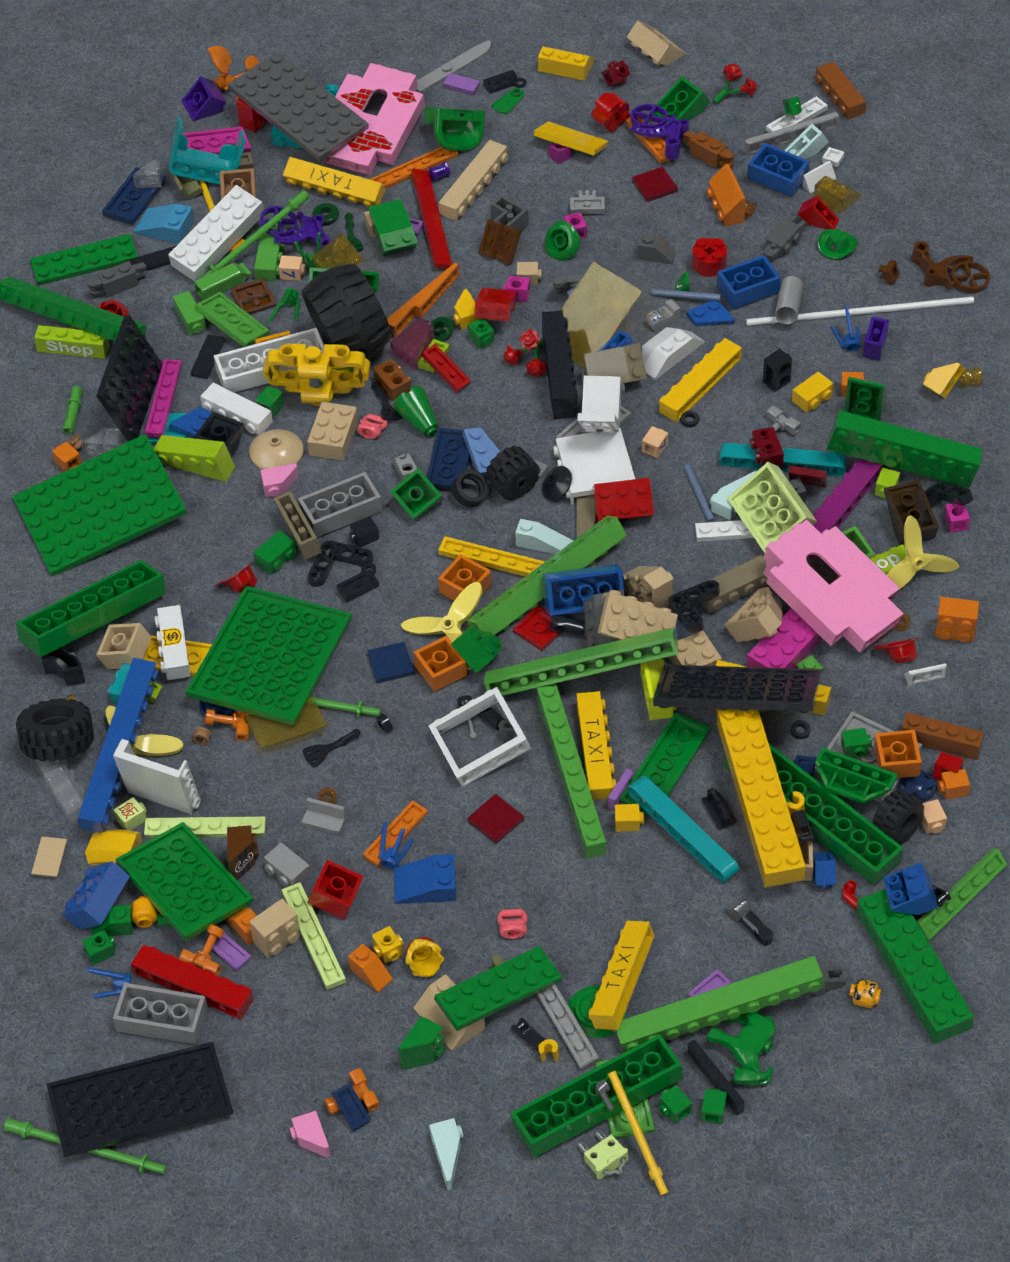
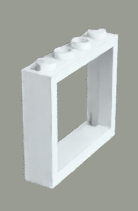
(490, 760)

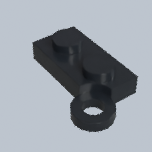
(503, 81)
(359, 583)

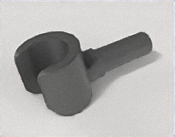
(601, 1089)

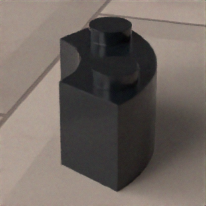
(65, 665)

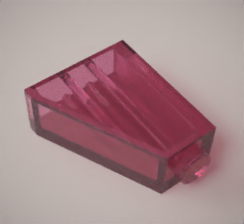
(413, 341)

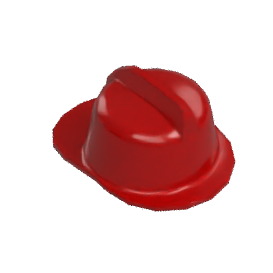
(240, 580)
(900, 650)

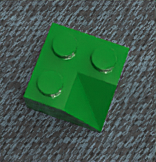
(417, 494)
(477, 647)

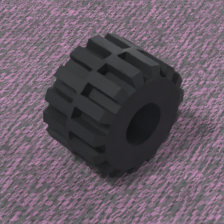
(512, 473)

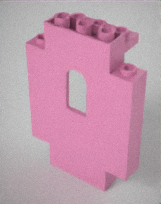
(851, 606)

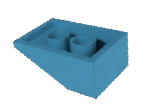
(166, 222)

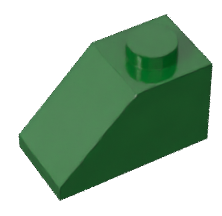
(117, 922)

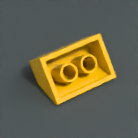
(564, 63)

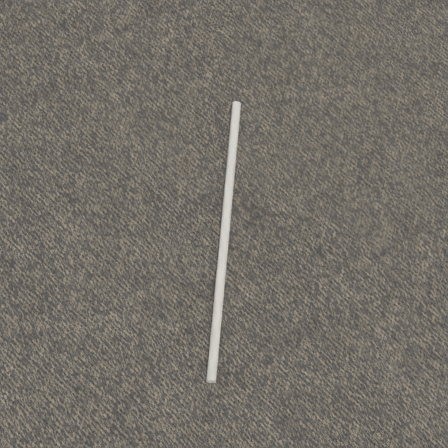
(867, 310)

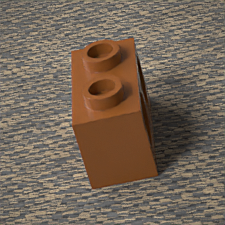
(392, 379)

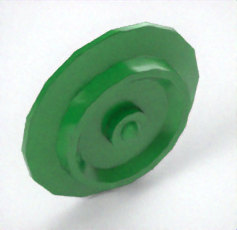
(580, 1005)

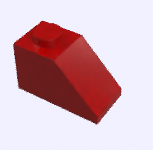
(818, 214)

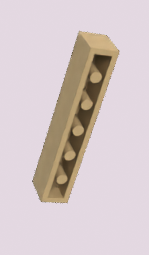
(473, 180)

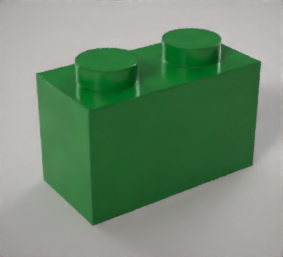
(275, 552)

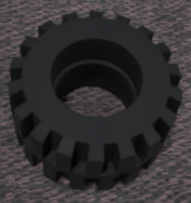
(899, 815)

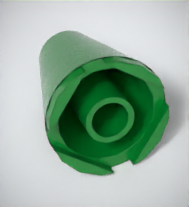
(417, 410)

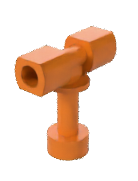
(238, 722)
(203, 959)
(360, 1087)

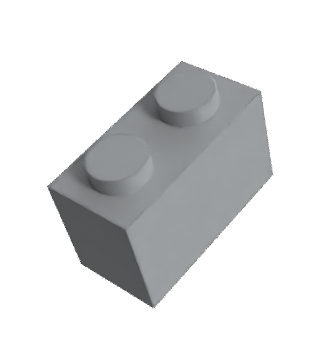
(286, 866)

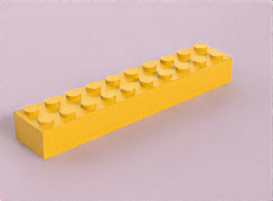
(761, 797)

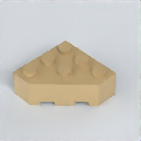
(649, 585)
(757, 617)

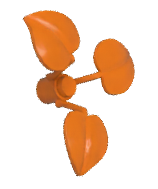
(222, 60)

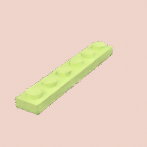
(204, 826)
(314, 937)

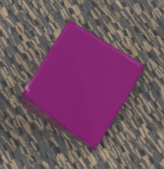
(559, 153)

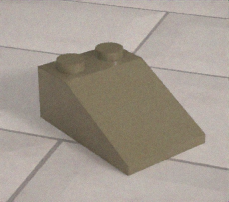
(617, 362)

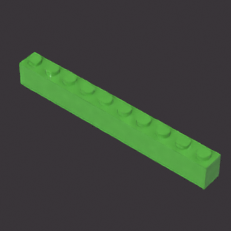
(530, 589)
(583, 662)
(571, 771)
(722, 1003)

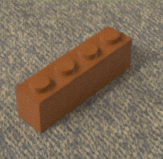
(840, 90)
(945, 736)

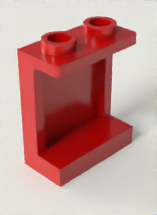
(495, 304)

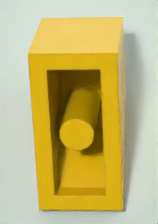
(464, 310)
(943, 379)

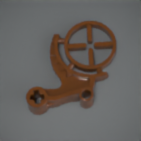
(937, 272)

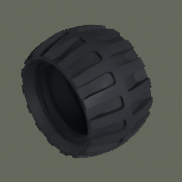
(347, 310)

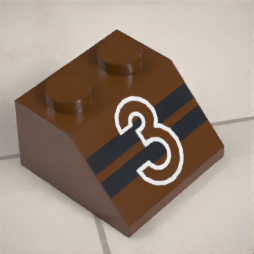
(241, 849)

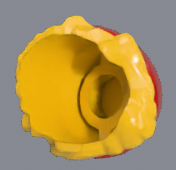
(423, 957)

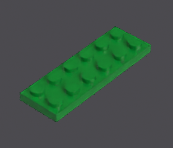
(83, 259)
(670, 755)
(497, 988)

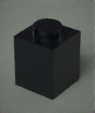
(364, 532)

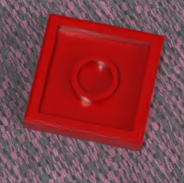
(536, 628)

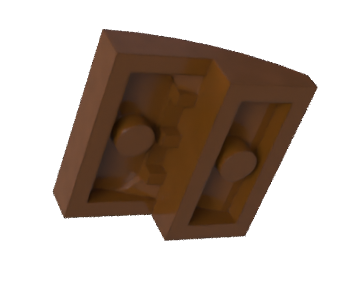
(499, 241)
(253, 296)

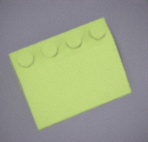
(769, 505)

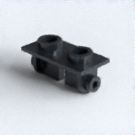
(718, 809)

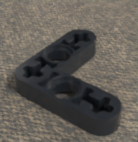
(949, 493)
(336, 554)
(710, 590)

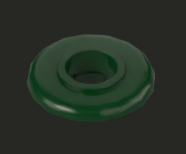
(329, 208)
(446, 332)

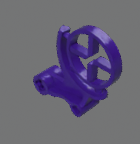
(673, 129)
(309, 227)

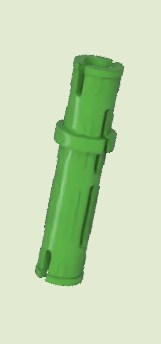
(73, 404)

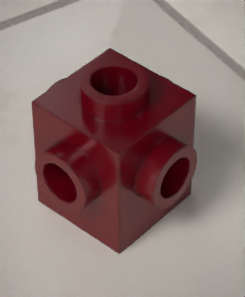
(616, 73)

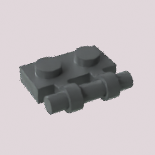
(565, 283)

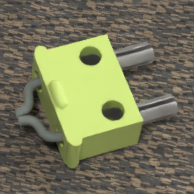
(605, 1155)

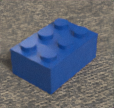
(778, 169)
(748, 282)
(95, 895)

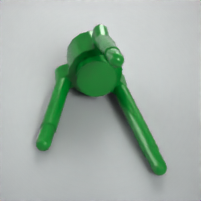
(307, 258)
(290, 298)

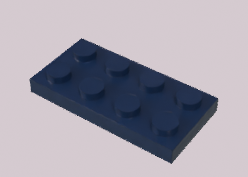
(130, 201)
(448, 458)

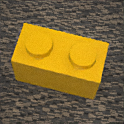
(812, 392)

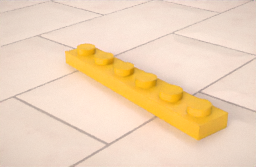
(489, 557)

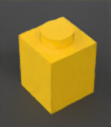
(628, 817)

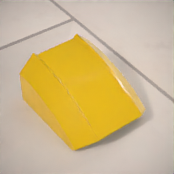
(110, 845)

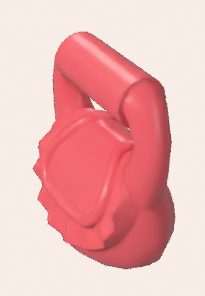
(369, 429)
(512, 927)

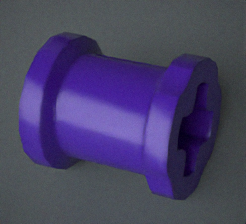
(439, 171)

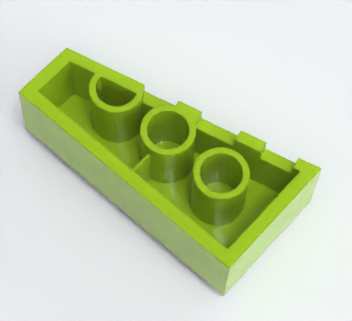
(196, 456)

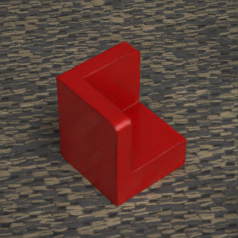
(947, 763)

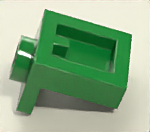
(792, 106)

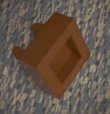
(890, 272)

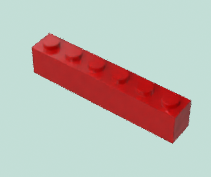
(187, 978)

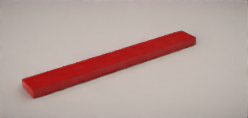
(431, 219)

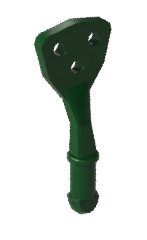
(352, 239)

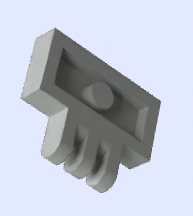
(587, 203)

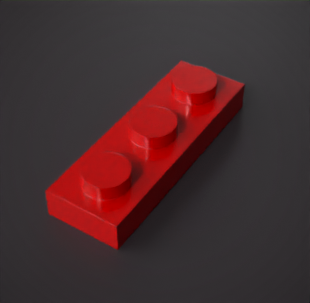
(446, 368)

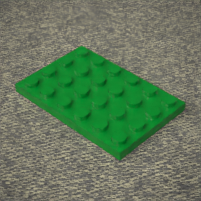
(184, 881)

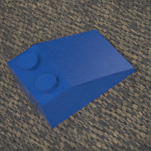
(426, 880)

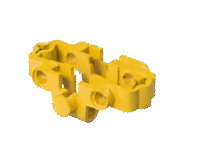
(316, 365)

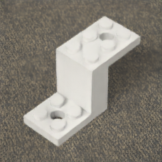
(601, 403)

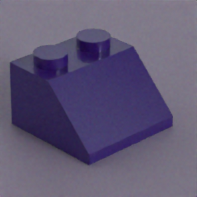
(203, 99)

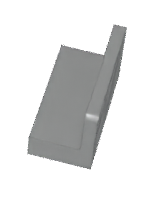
(324, 816)

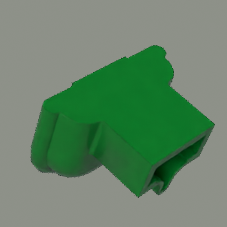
(455, 127)

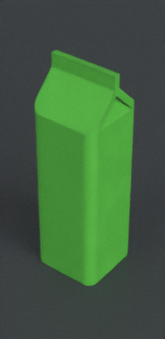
(221, 280)

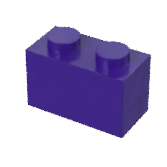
(875, 338)

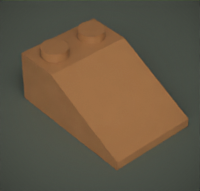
(243, 178)

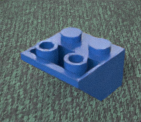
(911, 890)

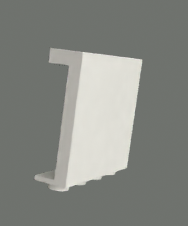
(593, 460)
(157, 781)

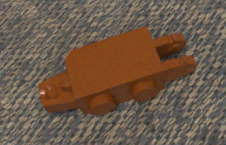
(708, 149)

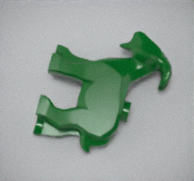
(748, 1046)

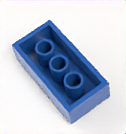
(569, 589)

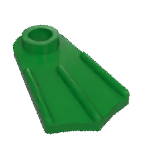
(508, 101)

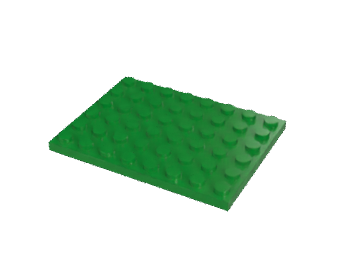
(99, 505)
(269, 655)

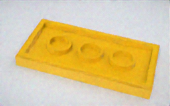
(570, 138)
(195, 650)

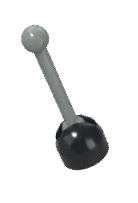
(461, 701)

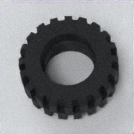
(55, 729)

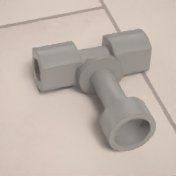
(780, 422)

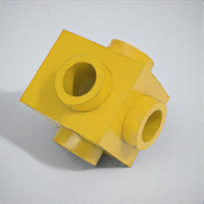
(387, 945)

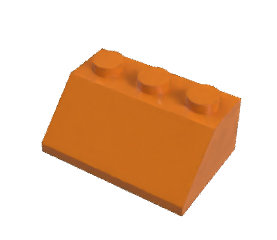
(726, 197)

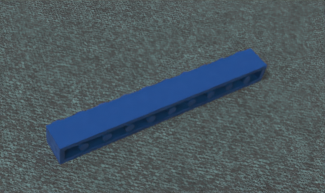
(124, 724)

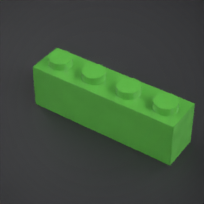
(268, 257)

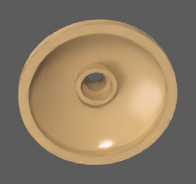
(276, 449)

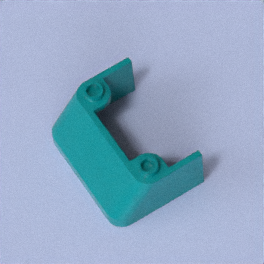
(202, 164)

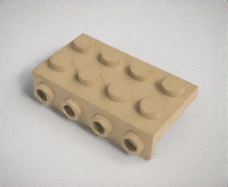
(628, 617)

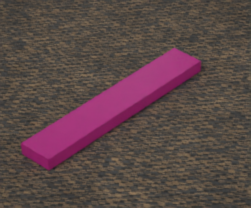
(163, 398)

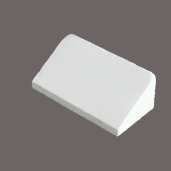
(816, 175)
(926, 674)

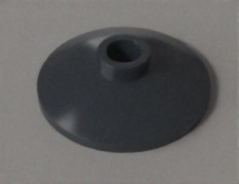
(556, 483)

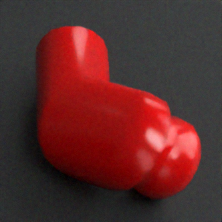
(848, 893)

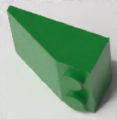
(683, 100)
(392, 227)
(865, 398)

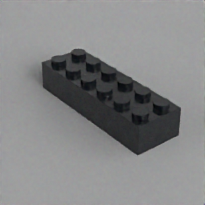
(559, 365)

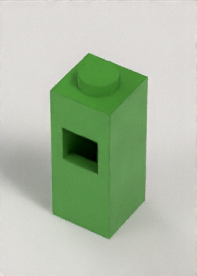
(191, 318)

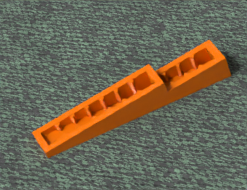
(422, 301)

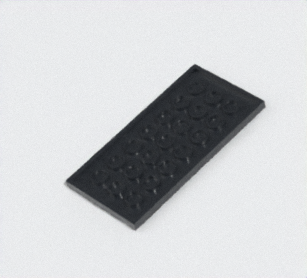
(737, 688)
(139, 1099)

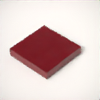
(654, 184)
(808, 476)
(495, 818)

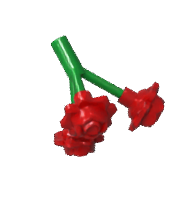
(734, 72)
(529, 341)

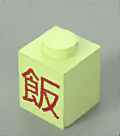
(130, 814)

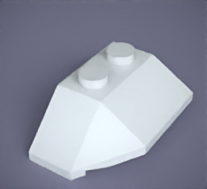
(667, 350)

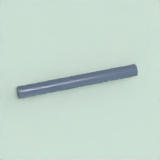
(684, 294)
(699, 494)

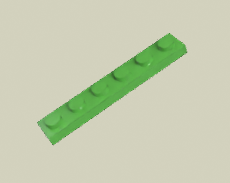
(963, 892)

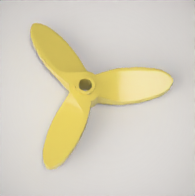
(916, 559)
(451, 624)
(151, 744)

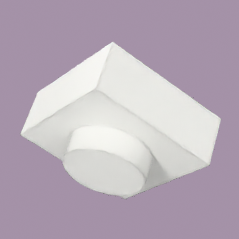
(834, 156)

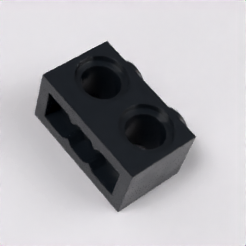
(777, 370)

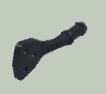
(387, 411)
(324, 749)

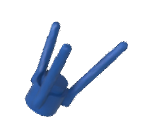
(851, 341)
(391, 858)
(118, 981)

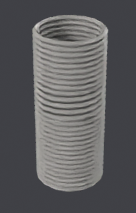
(789, 300)

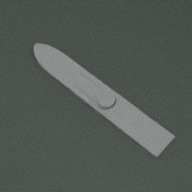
(453, 65)

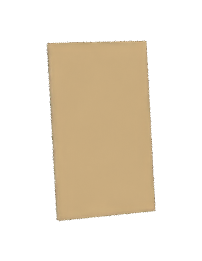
(49, 857)

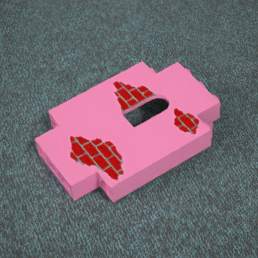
(389, 128)

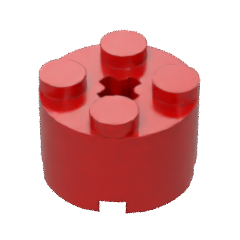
(610, 111)
(709, 256)

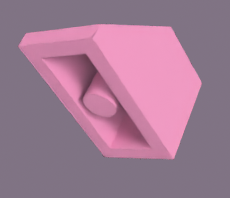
(278, 479)
(310, 1134)

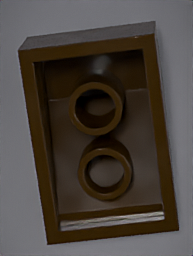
(910, 500)

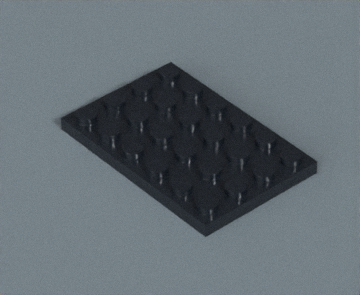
(129, 379)

